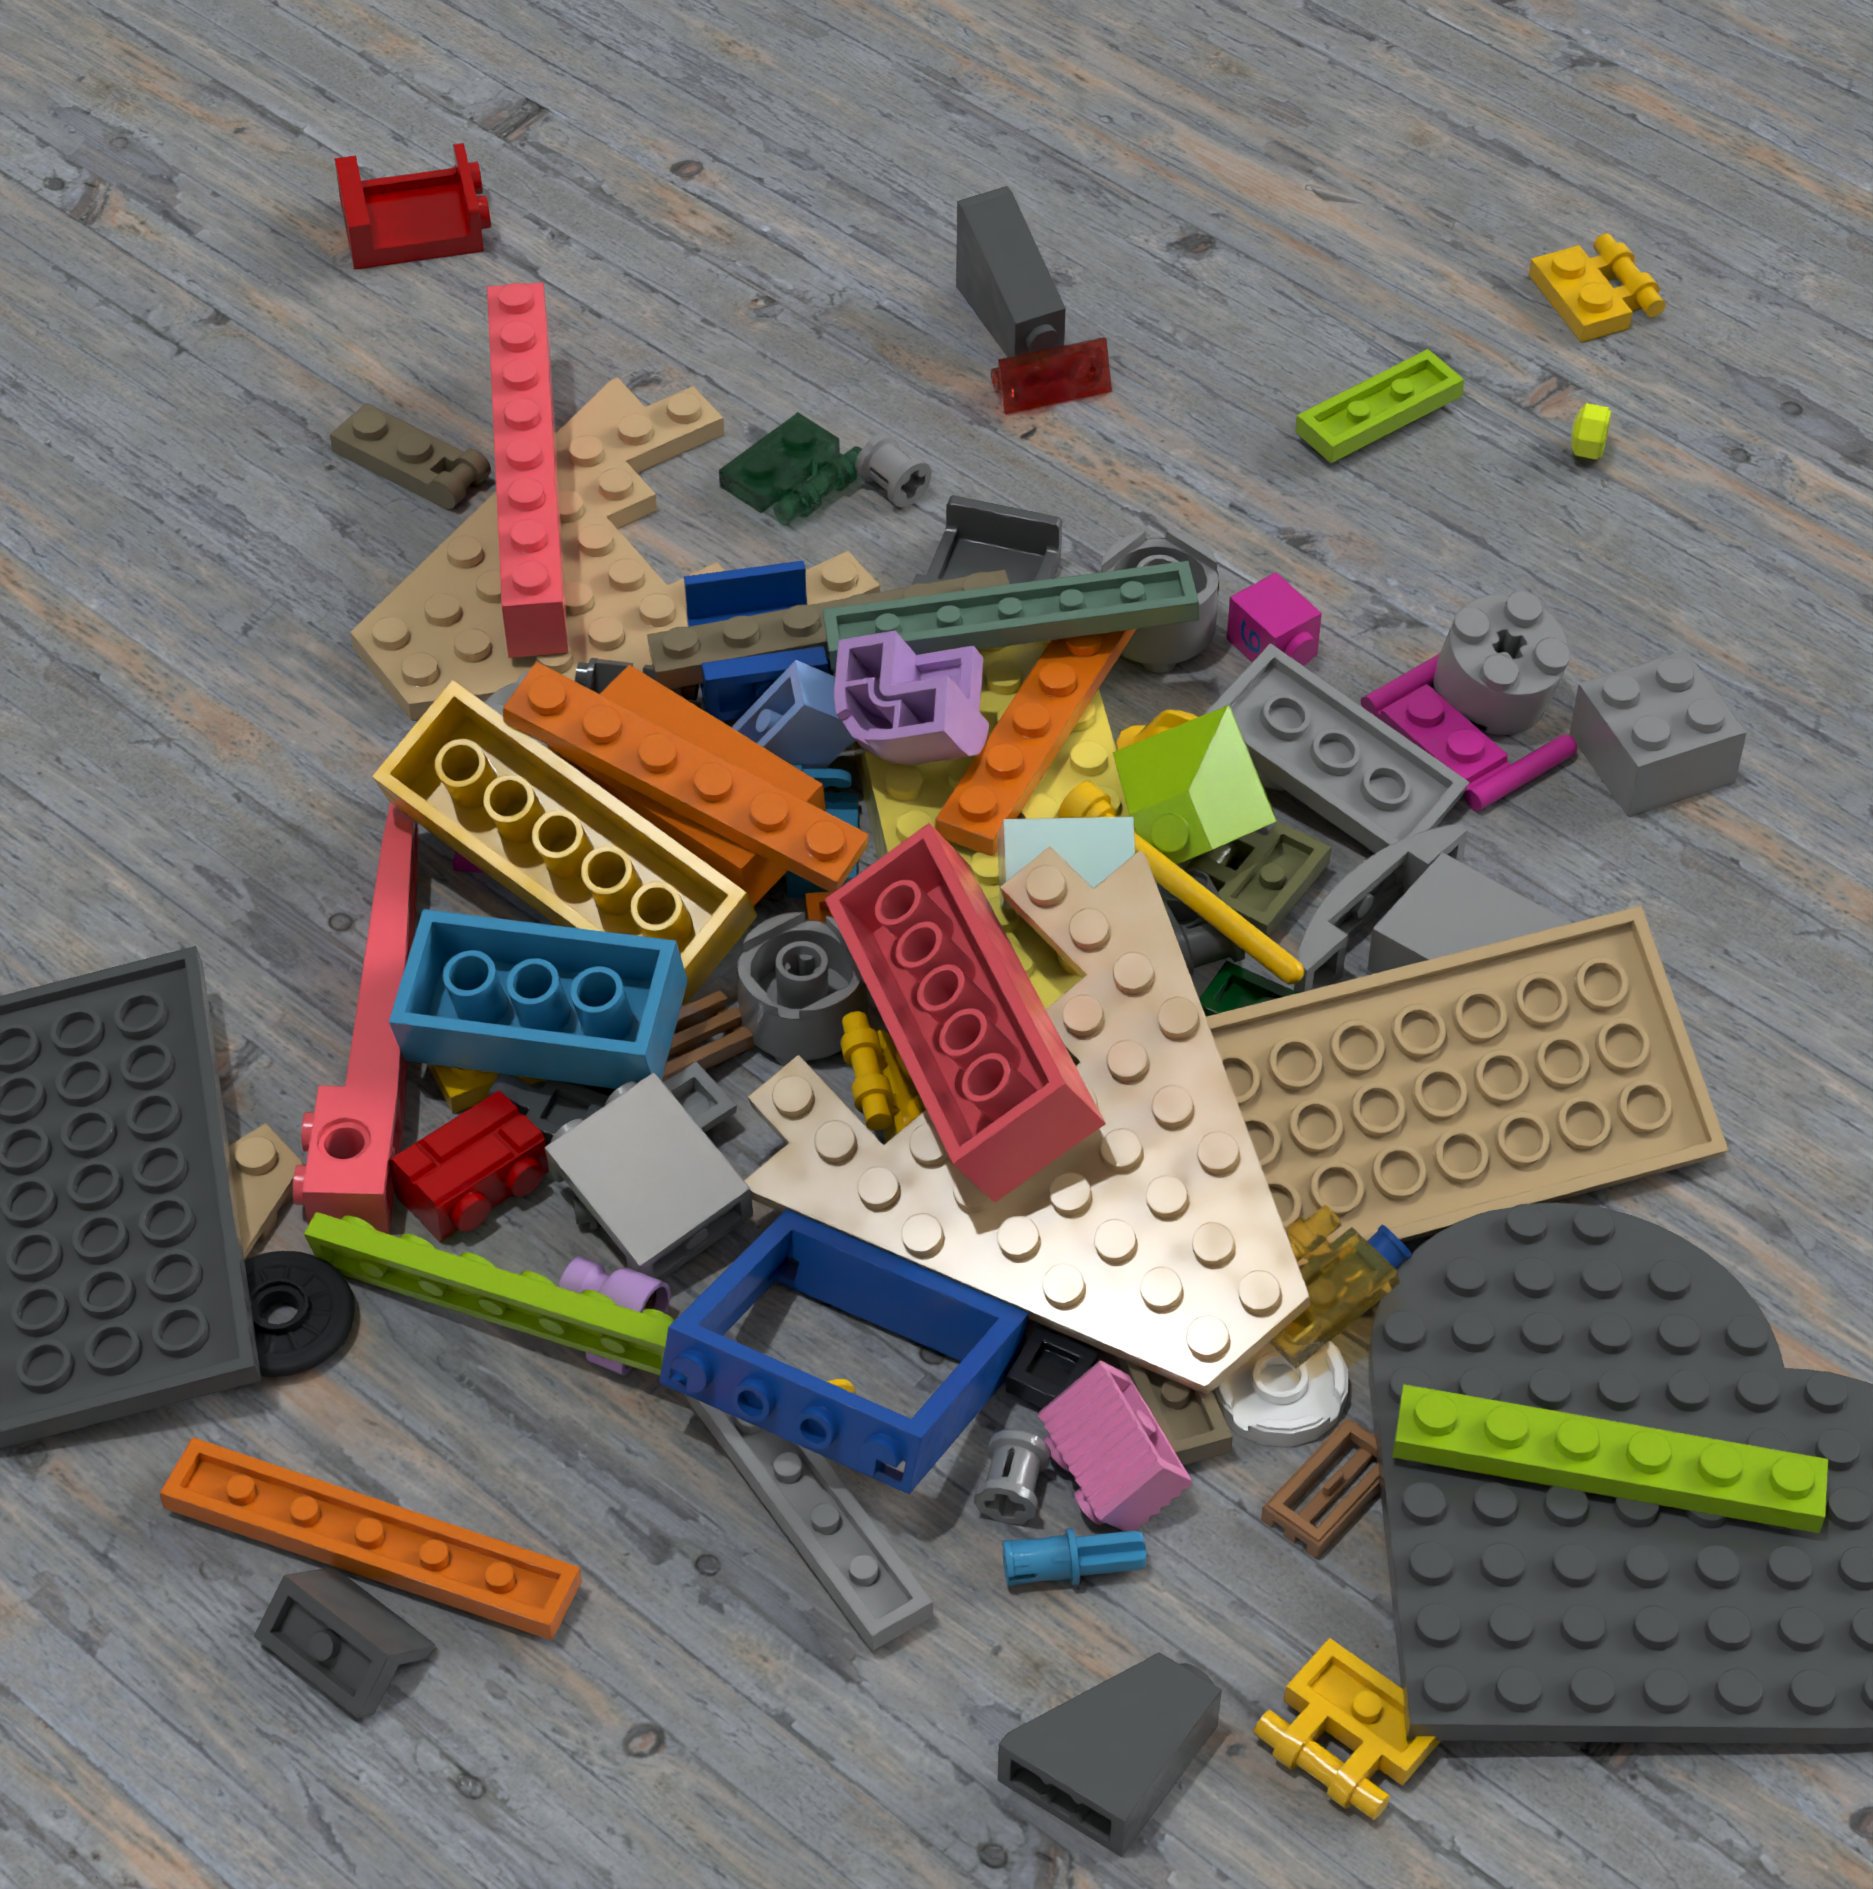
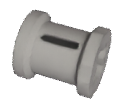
(893, 470)
(1012, 1476)

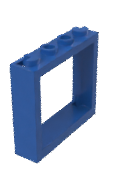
(875, 1287)

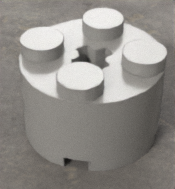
(1166, 645)
(1502, 662)
(798, 987)

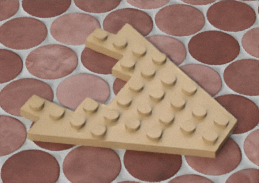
(449, 610)
(1132, 1240)

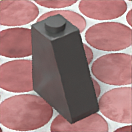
(1006, 275)
(1113, 1749)

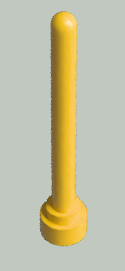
(1090, 801)

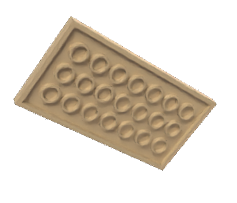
(1472, 1081)

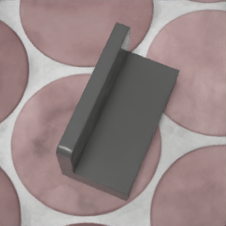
(339, 1637)

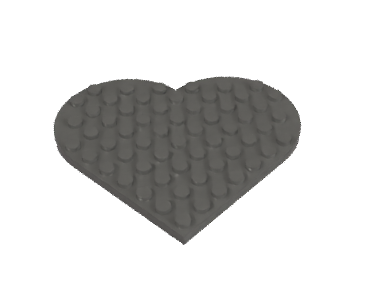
(1600, 1611)

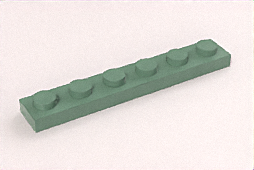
(1025, 610)

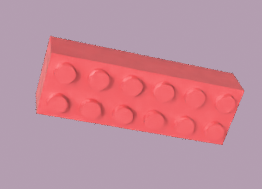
(963, 1014)

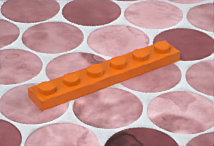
(1028, 738)
(685, 777)
(372, 1538)

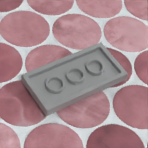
(1337, 754)

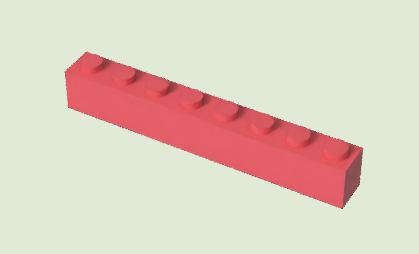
(526, 472)

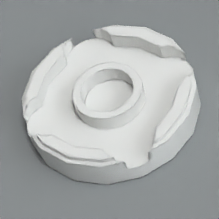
(1284, 1404)

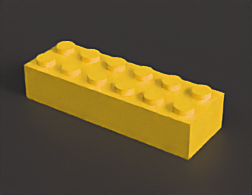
(558, 835)

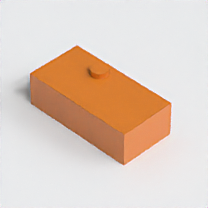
(666, 708)

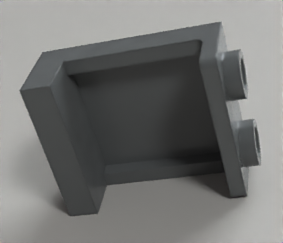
(995, 538)

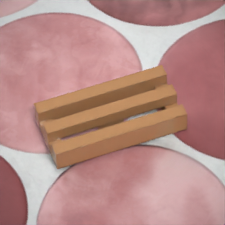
(700, 1022)
(1301, 1525)

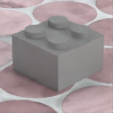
(1657, 733)

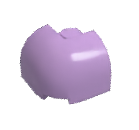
(908, 703)

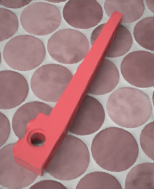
(363, 1122)

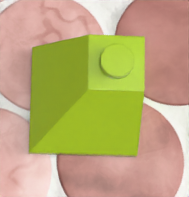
(1193, 786)

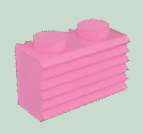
(1113, 1449)

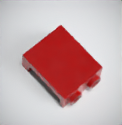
(413, 213)

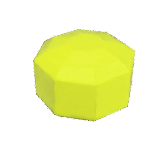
(1590, 431)

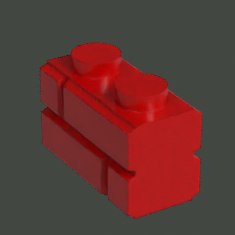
(470, 1166)

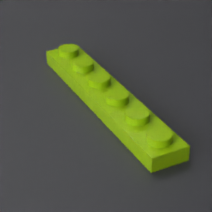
(489, 1293)
(1611, 1458)

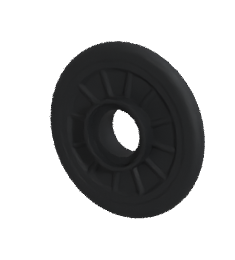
(322, 1317)

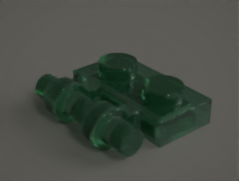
(782, 462)

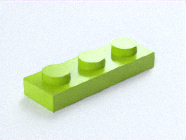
(1379, 405)

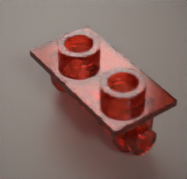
(1053, 375)

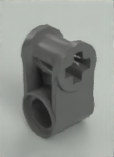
(1196, 937)

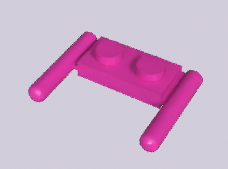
(1447, 735)

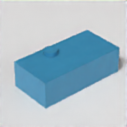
(538, 1000)

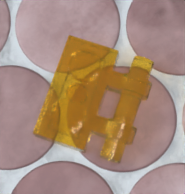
(1340, 1279)

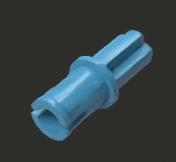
(1071, 1556)

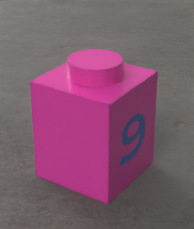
(1275, 615)

